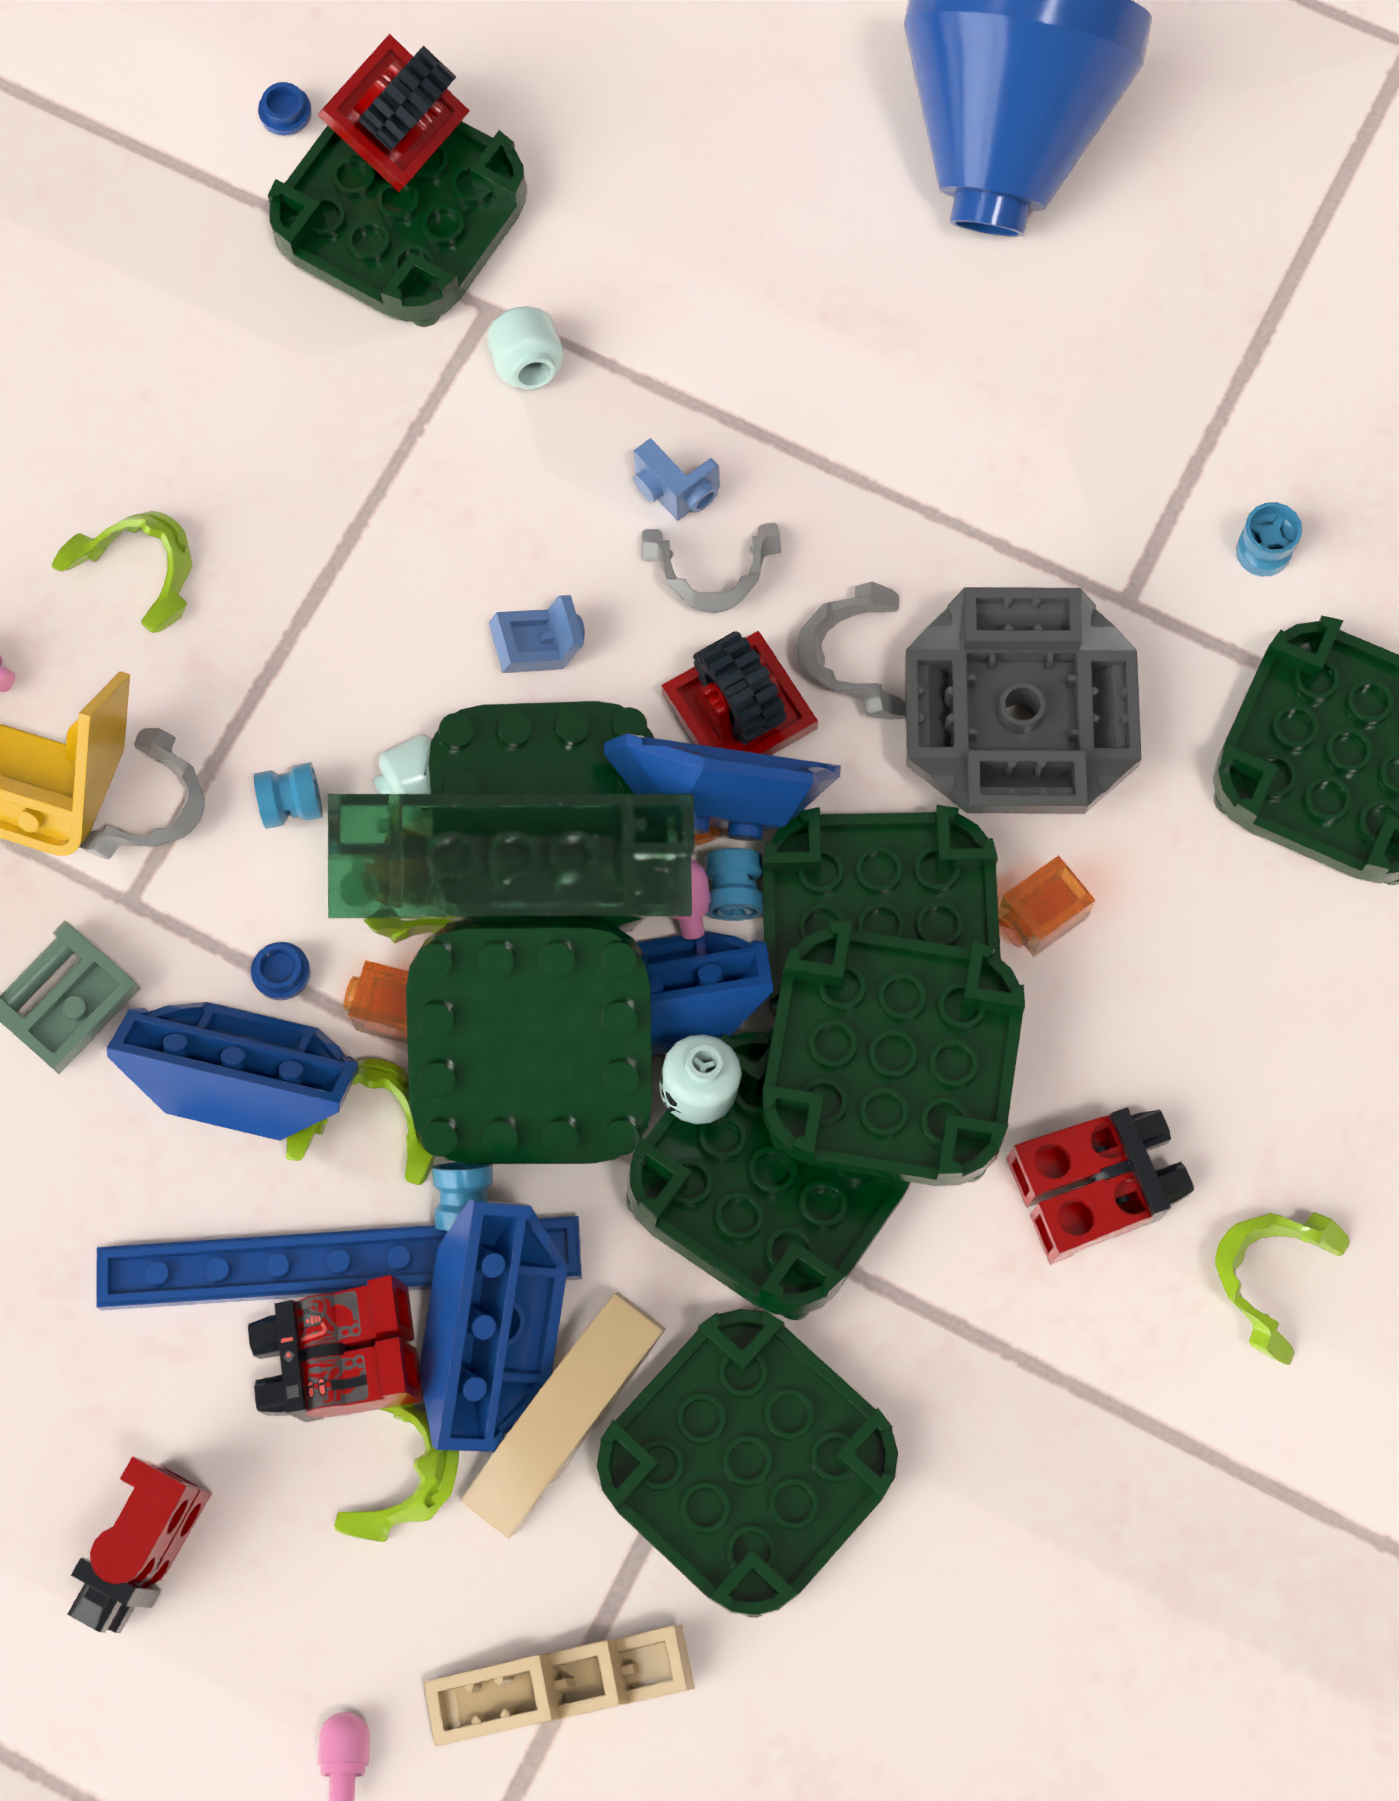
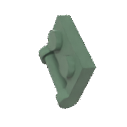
(75, 1007)

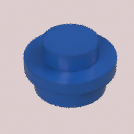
(284, 109)
(280, 971)

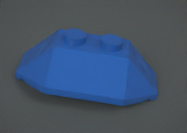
(729, 786)
(704, 985)
(233, 1067)
(489, 1324)

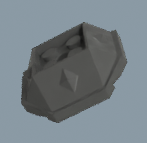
(1034, 652)

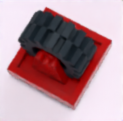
(396, 110)
(739, 698)

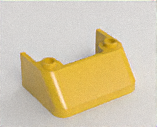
(58, 788)

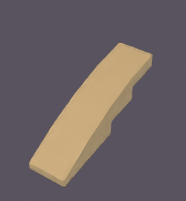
(563, 1414)
(558, 1685)

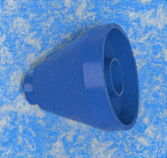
(1017, 95)

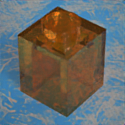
(1044, 907)
(378, 1001)

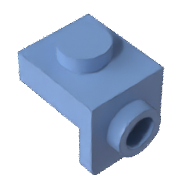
(663, 481)
(538, 637)

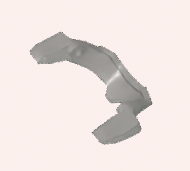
(765, 543)
(868, 598)
(158, 745)

